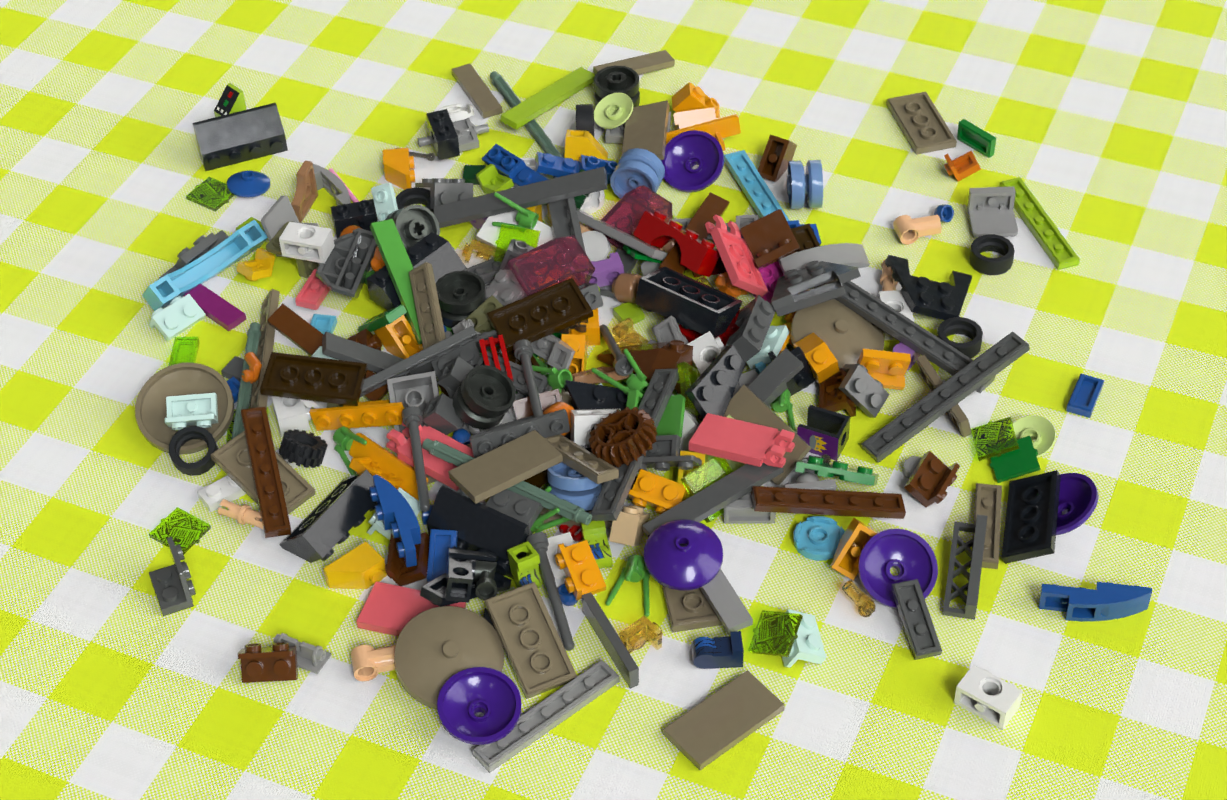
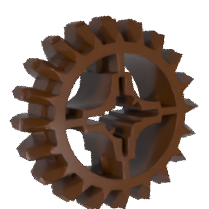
(623, 436)

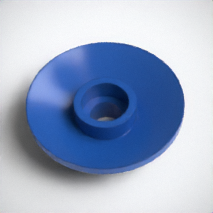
(248, 183)

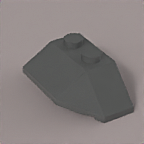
(348, 263)

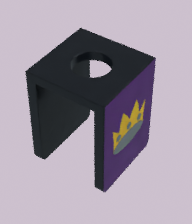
(825, 431)

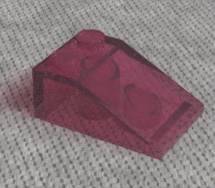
(630, 208)
(552, 264)

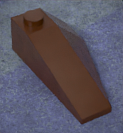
(654, 356)

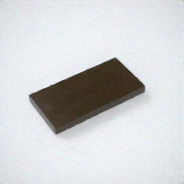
(540, 313)
(314, 379)

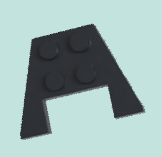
(928, 296)

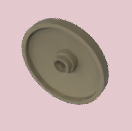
(839, 328)
(177, 381)
(439, 646)

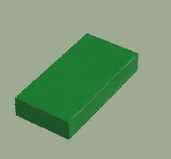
(976, 138)

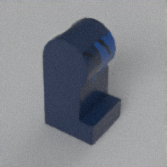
(718, 651)

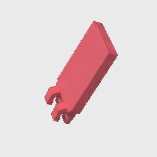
(736, 256)
(742, 441)
(433, 465)
(392, 607)

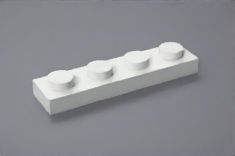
(224, 489)

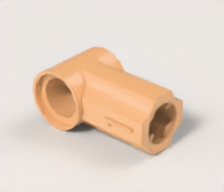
(911, 229)
(369, 661)

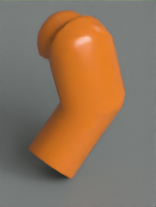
(254, 368)

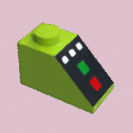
(231, 101)

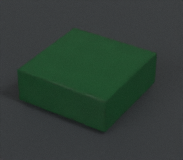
(470, 173)

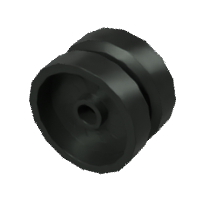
(617, 80)
(414, 223)
(459, 296)
(484, 397)

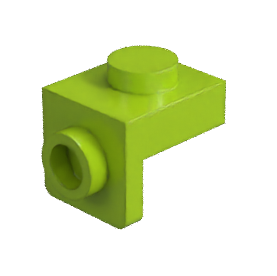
(492, 181)

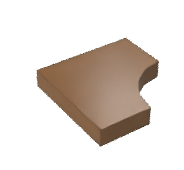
(306, 190)
(591, 378)

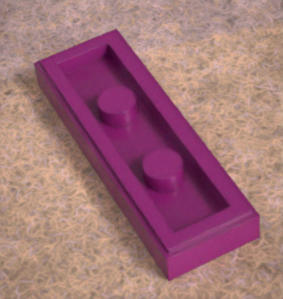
(217, 308)

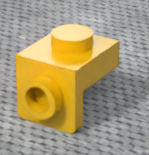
(259, 267)

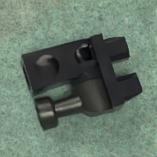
(467, 567)

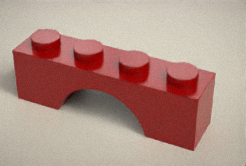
(695, 254)

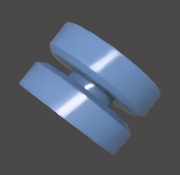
(636, 169)
(805, 184)
(573, 486)

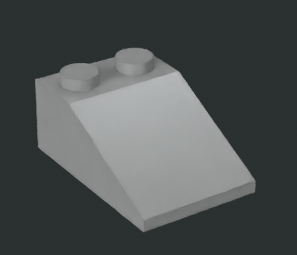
(413, 391)

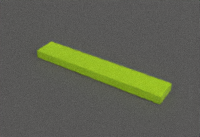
(547, 98)
(1041, 226)

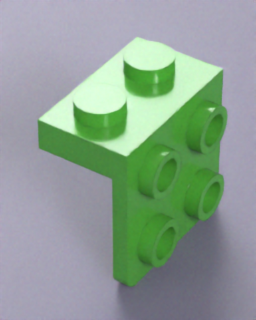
(673, 416)

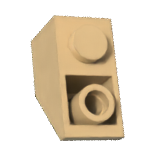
(628, 527)

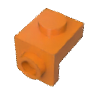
(962, 166)

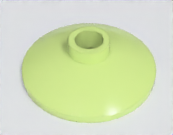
(613, 110)
(1039, 430)

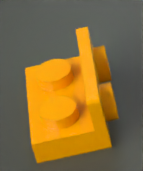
(886, 367)
(656, 492)
(580, 569)

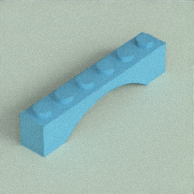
(205, 267)

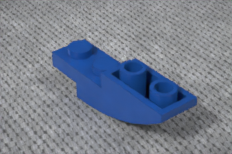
(512, 166)
(561, 166)
(398, 517)
(1104, 603)

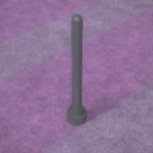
(523, 351)
(620, 362)
(412, 419)
(540, 544)

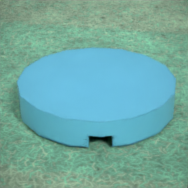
(817, 538)

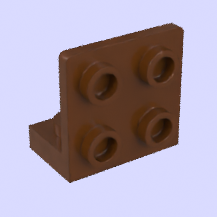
(770, 239)

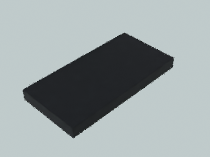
(1031, 517)

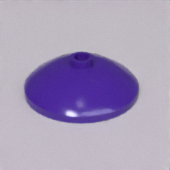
(689, 150)
(1076, 501)
(897, 550)
(683, 566)
(475, 692)

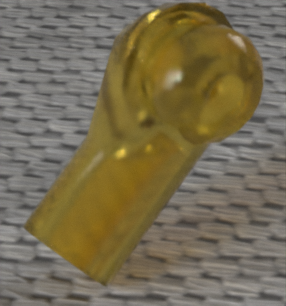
(865, 604)

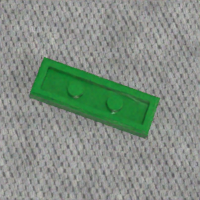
(383, 319)

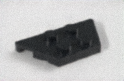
(592, 396)

